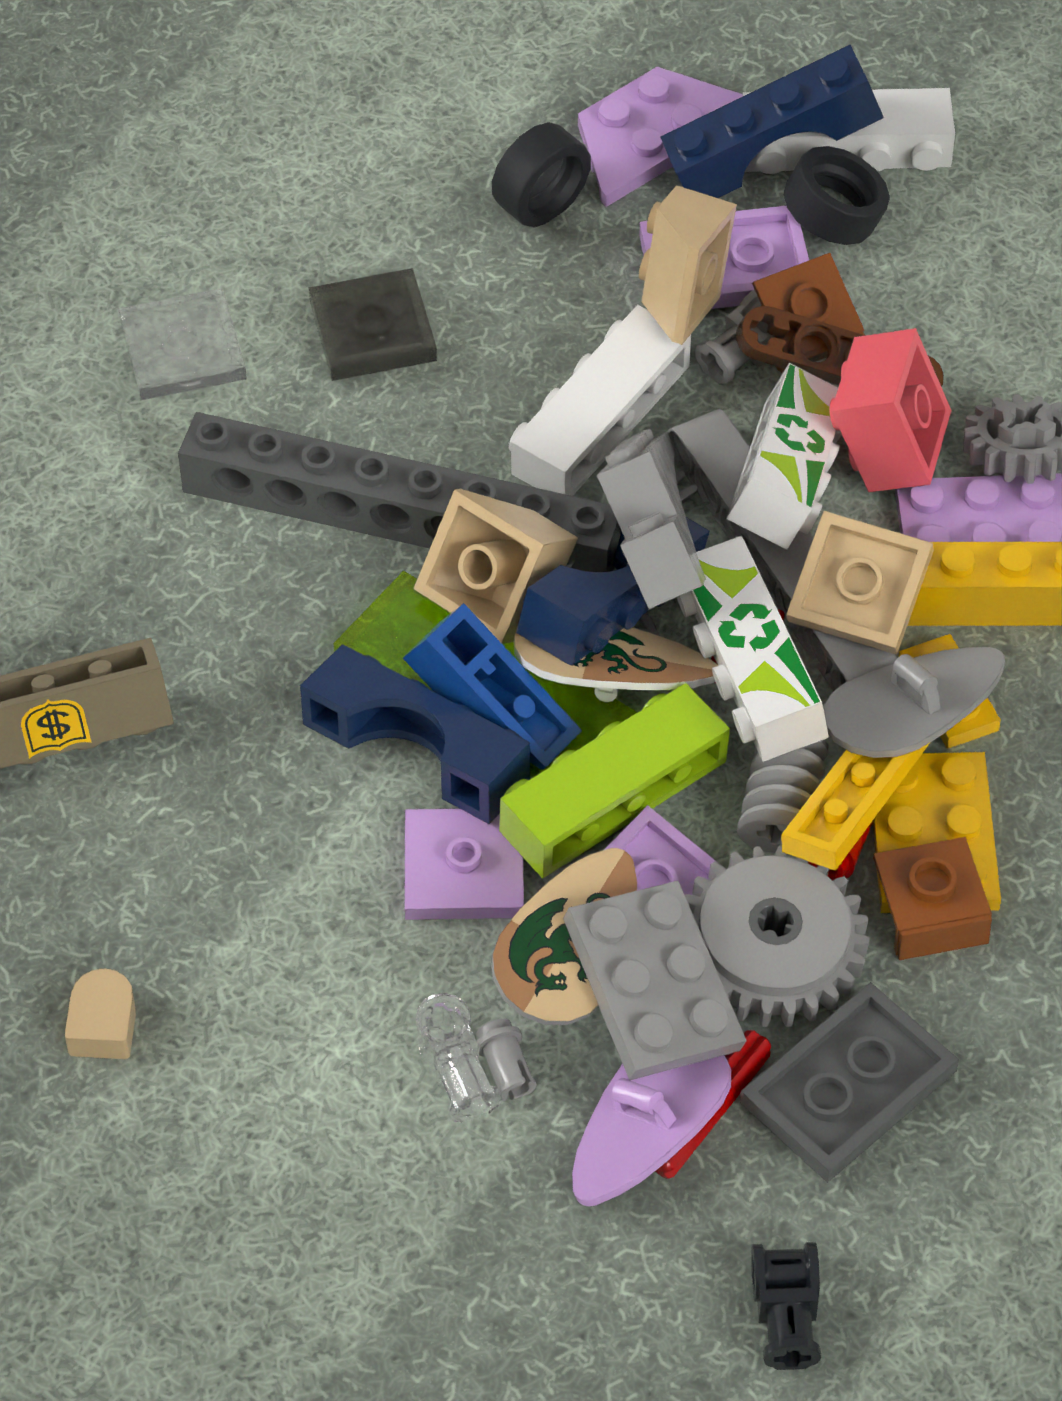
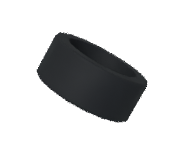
(540, 150)
(824, 214)

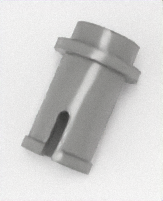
(505, 1059)

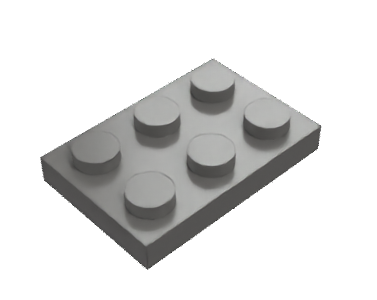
(654, 980)

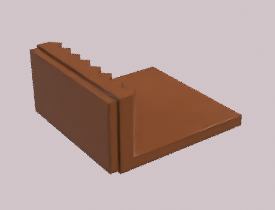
(811, 291)
(934, 898)

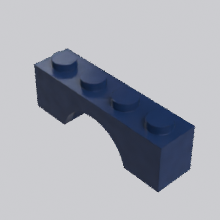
(820, 97)
(581, 610)
(361, 700)

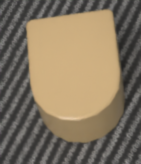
(101, 1016)

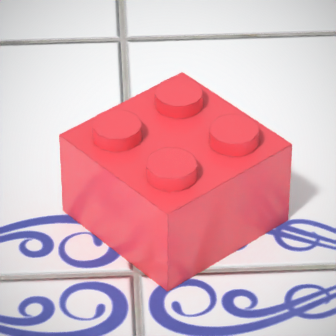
(891, 410)

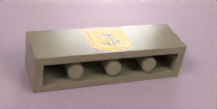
(81, 702)

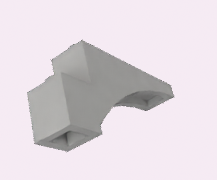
(650, 513)

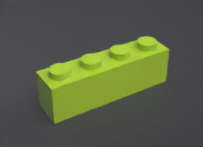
(613, 779)

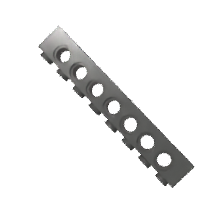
(366, 488)

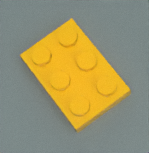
(941, 801)

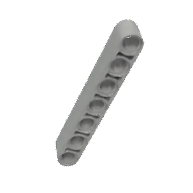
(714, 462)

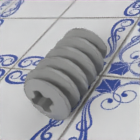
(778, 792)

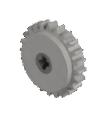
(780, 934)

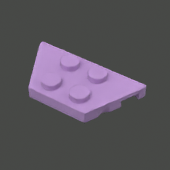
(627, 126)

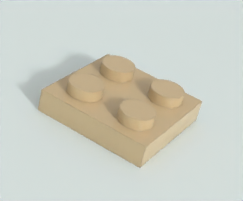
(860, 582)

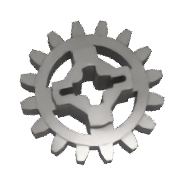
(1016, 438)

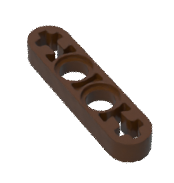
(780, 322)

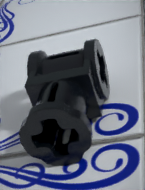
(787, 1294)

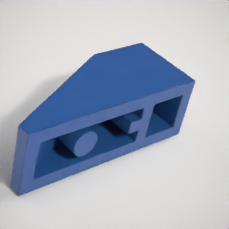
(476, 670)

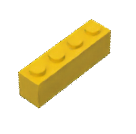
(991, 585)

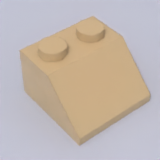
(685, 259)
(489, 558)

